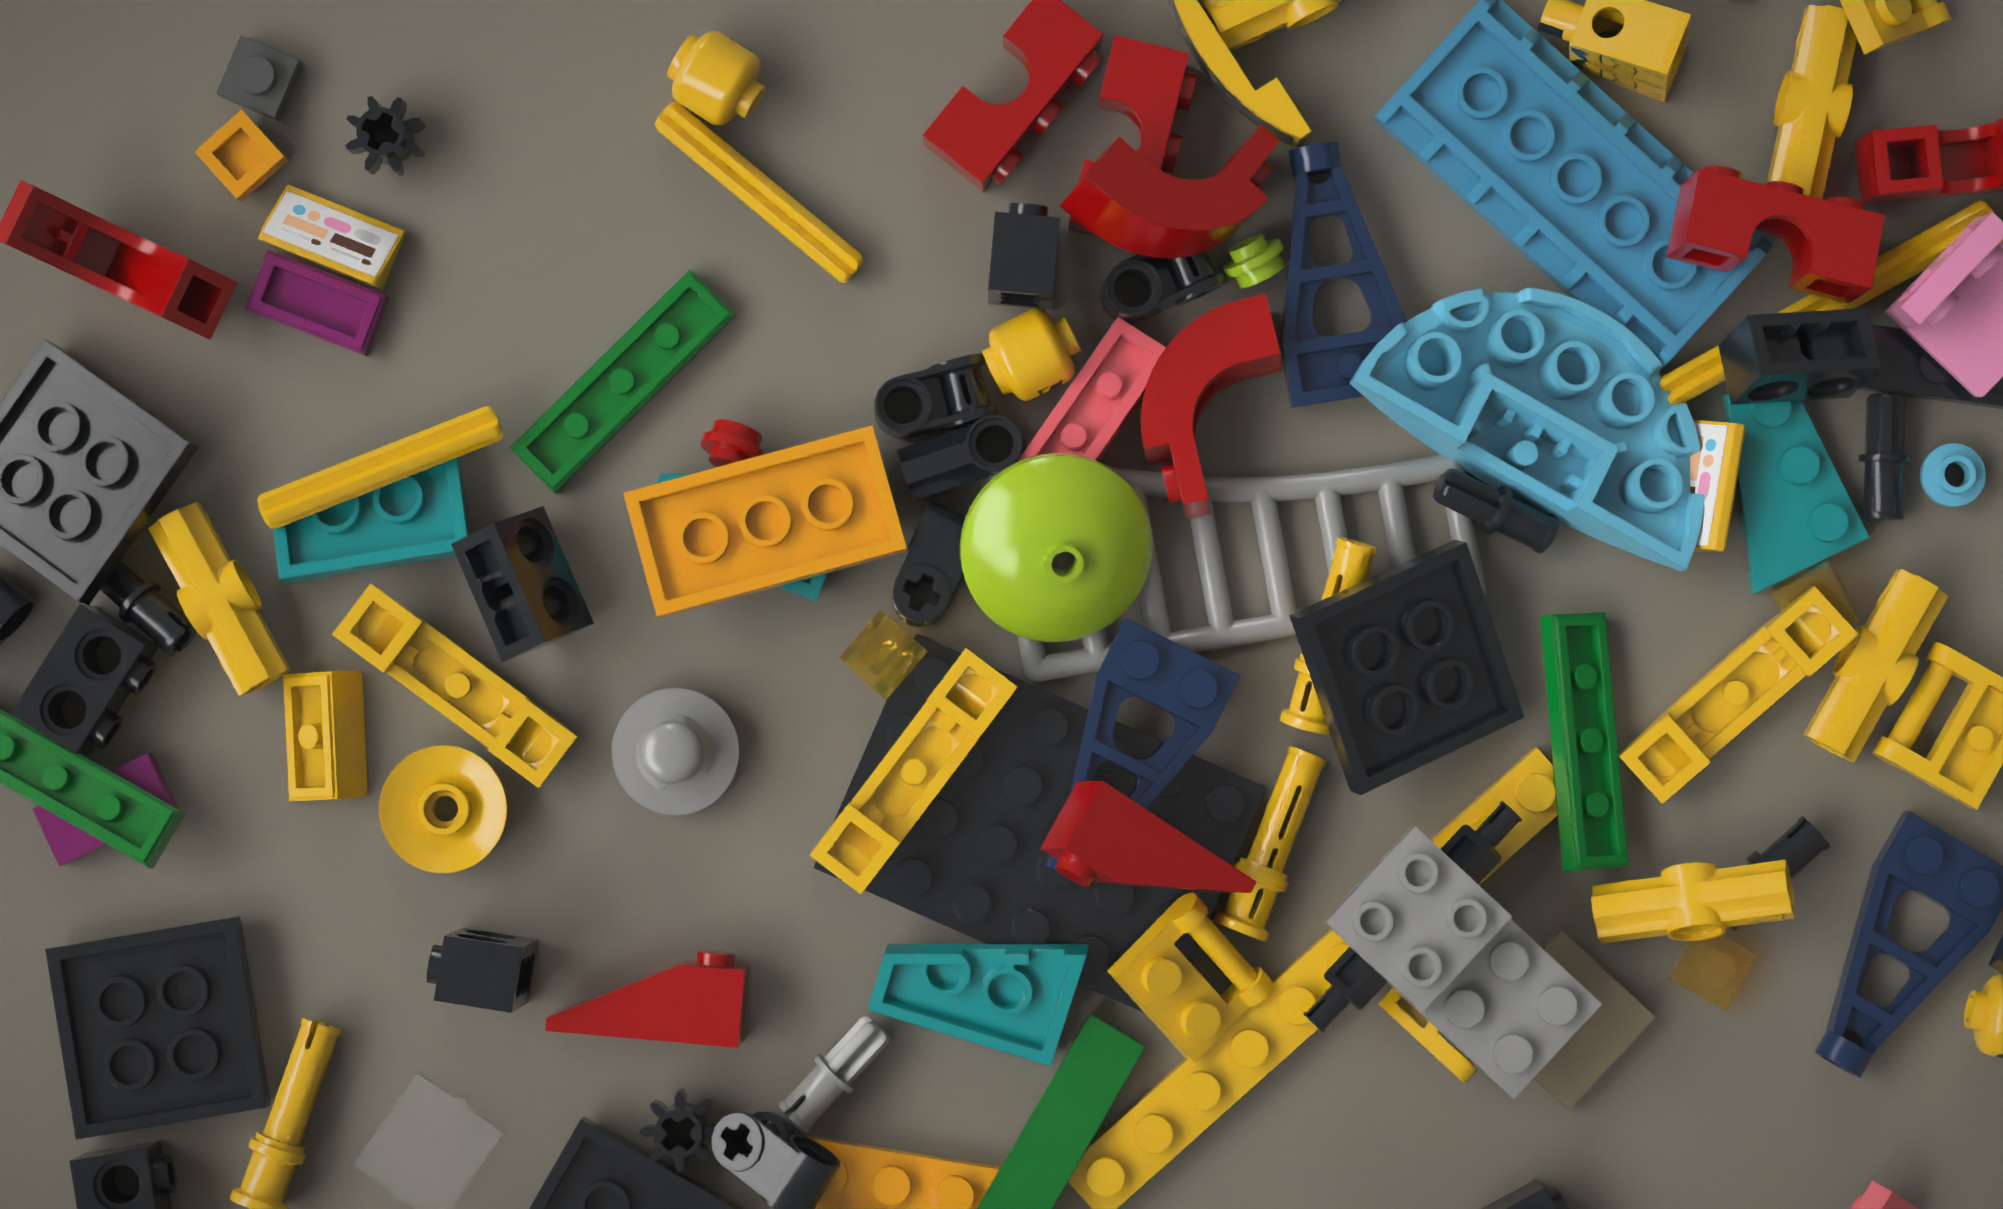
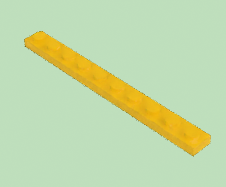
(1265, 1034)

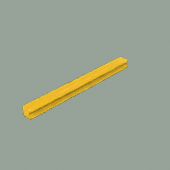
(1890, 270)

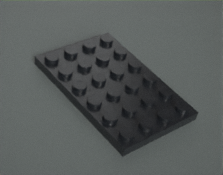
(978, 843)

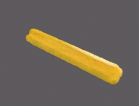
(759, 192)
(380, 467)

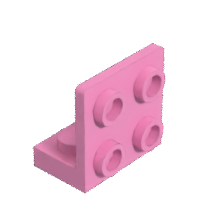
(1958, 306)

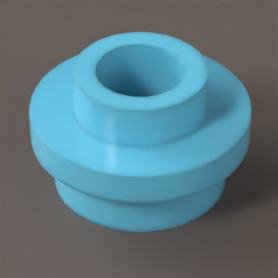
(1933, 475)

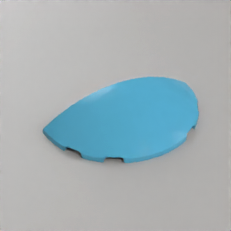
(1553, 408)

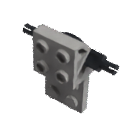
(1454, 955)

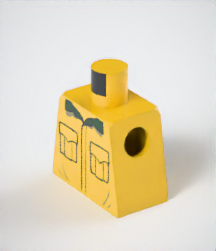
(1642, 53)

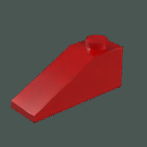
(1117, 841)
(680, 1004)

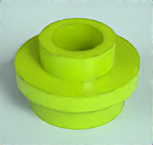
(1254, 260)

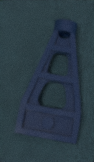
(1315, 365)
(1165, 677)
(1946, 873)

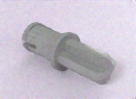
(835, 1073)

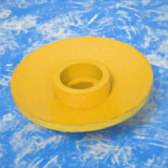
(410, 813)

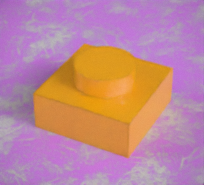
(241, 155)

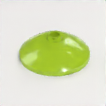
(1048, 509)

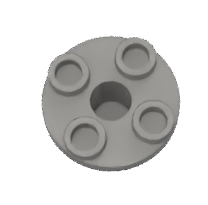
(675, 751)

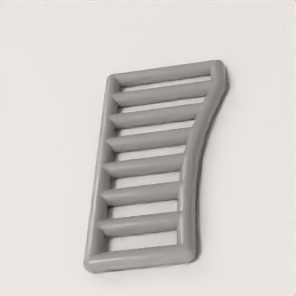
(1263, 495)

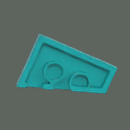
(1788, 493)
(378, 530)
(983, 993)

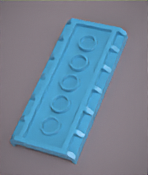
(1559, 174)

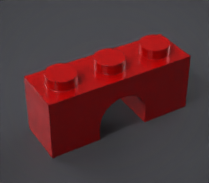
(1147, 87)
(984, 137)
(1929, 162)
(1829, 240)

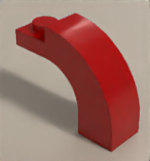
(1165, 215)
(115, 260)
(1202, 360)

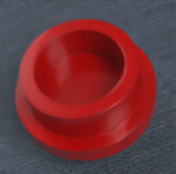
(731, 442)

